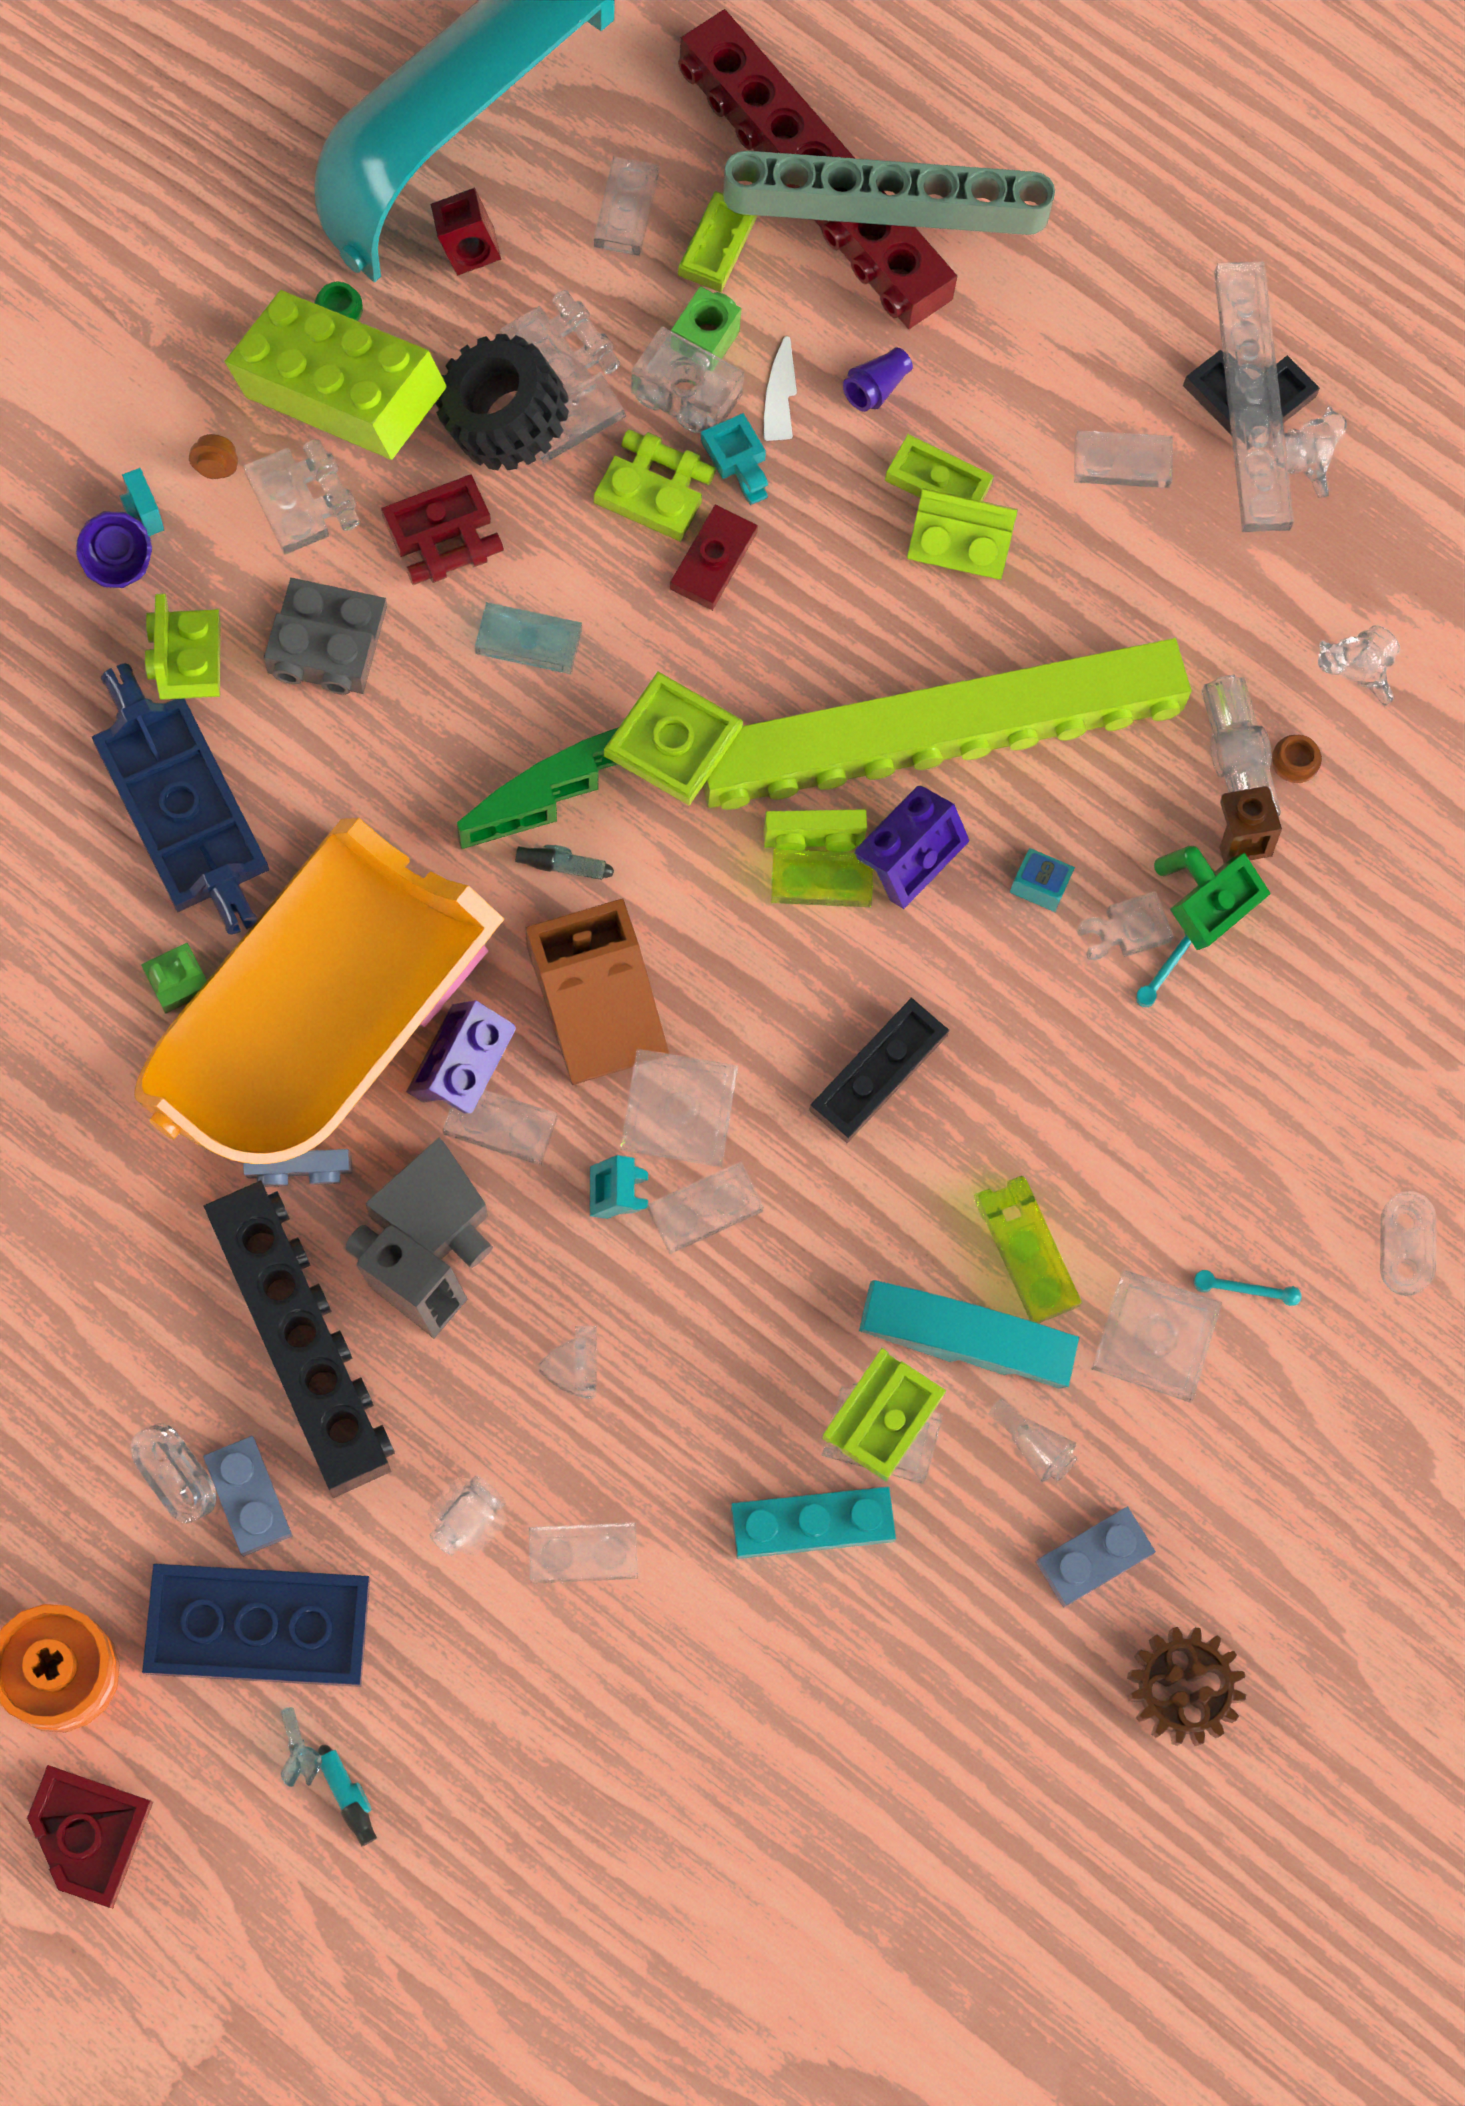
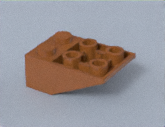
(595, 990)

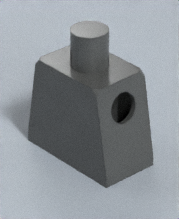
(434, 1206)
(407, 1276)

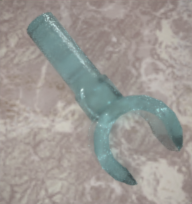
(302, 1758)

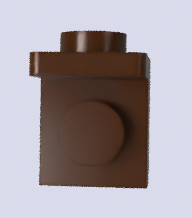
(1251, 824)

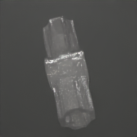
(1238, 744)

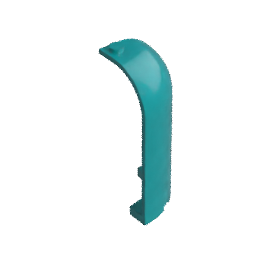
(428, 103)

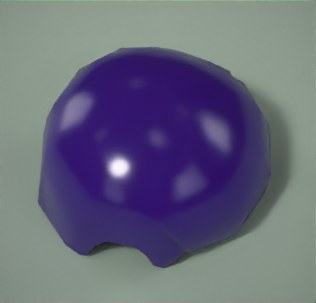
(114, 549)

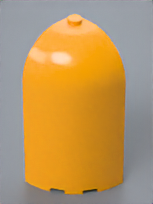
(313, 1001)

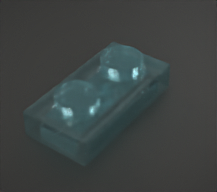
(528, 638)

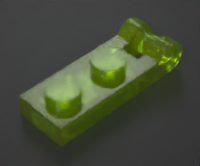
(1028, 1251)

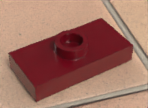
(713, 557)

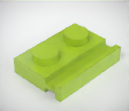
(962, 534)
(884, 1414)

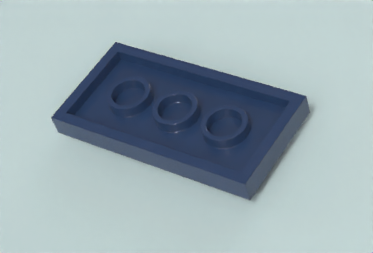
(256, 1625)

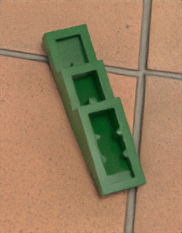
(532, 796)

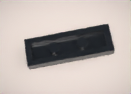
(879, 1070)

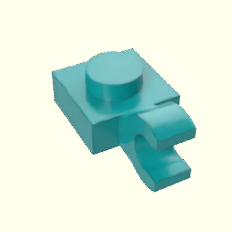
(738, 451)

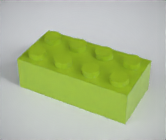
(336, 374)

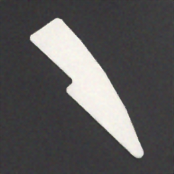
(780, 386)

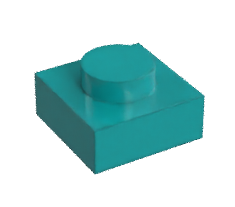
(140, 502)

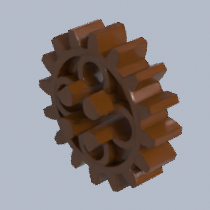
(1170, 1713)

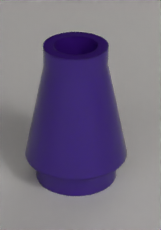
(873, 381)

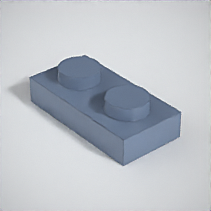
(319, 1165)
(247, 1496)
(1095, 1556)

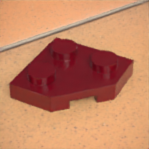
(87, 1833)

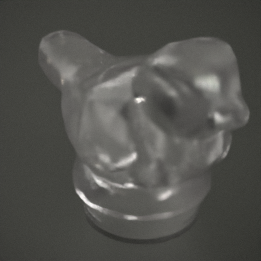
(1313, 447)
(1363, 660)

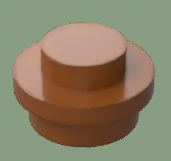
(214, 456)
(1296, 758)

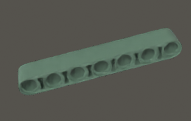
(867, 203)

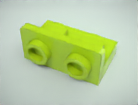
(184, 651)

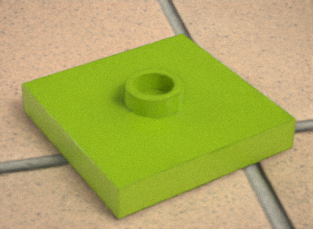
(673, 738)

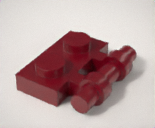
(436, 517)

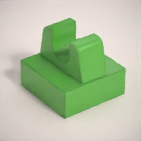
(175, 977)

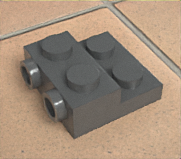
(325, 637)

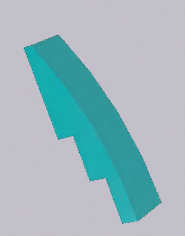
(968, 1334)

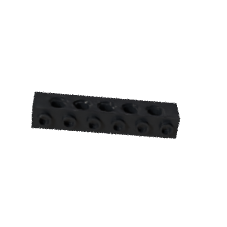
(235, 1221)

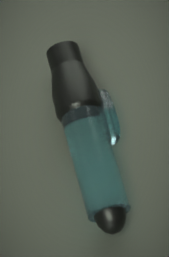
(562, 860)

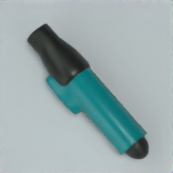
(349, 1796)

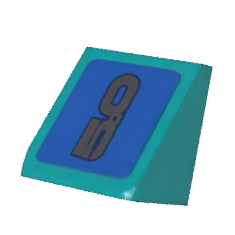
(1042, 880)

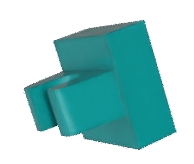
(613, 1187)

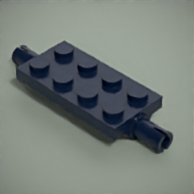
(179, 801)

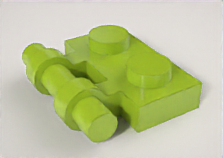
(649, 497)

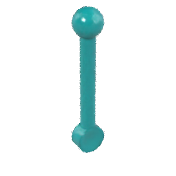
(1147, 995)
(1205, 1281)

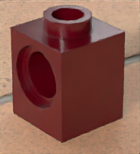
(465, 231)

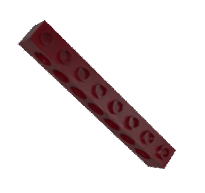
(724, 45)

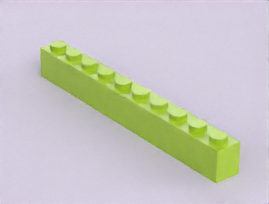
(950, 722)

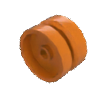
(86, 1675)

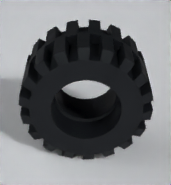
(520, 427)

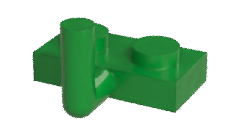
(1218, 899)

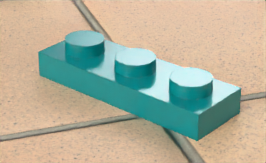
(813, 1522)

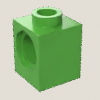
(714, 310)

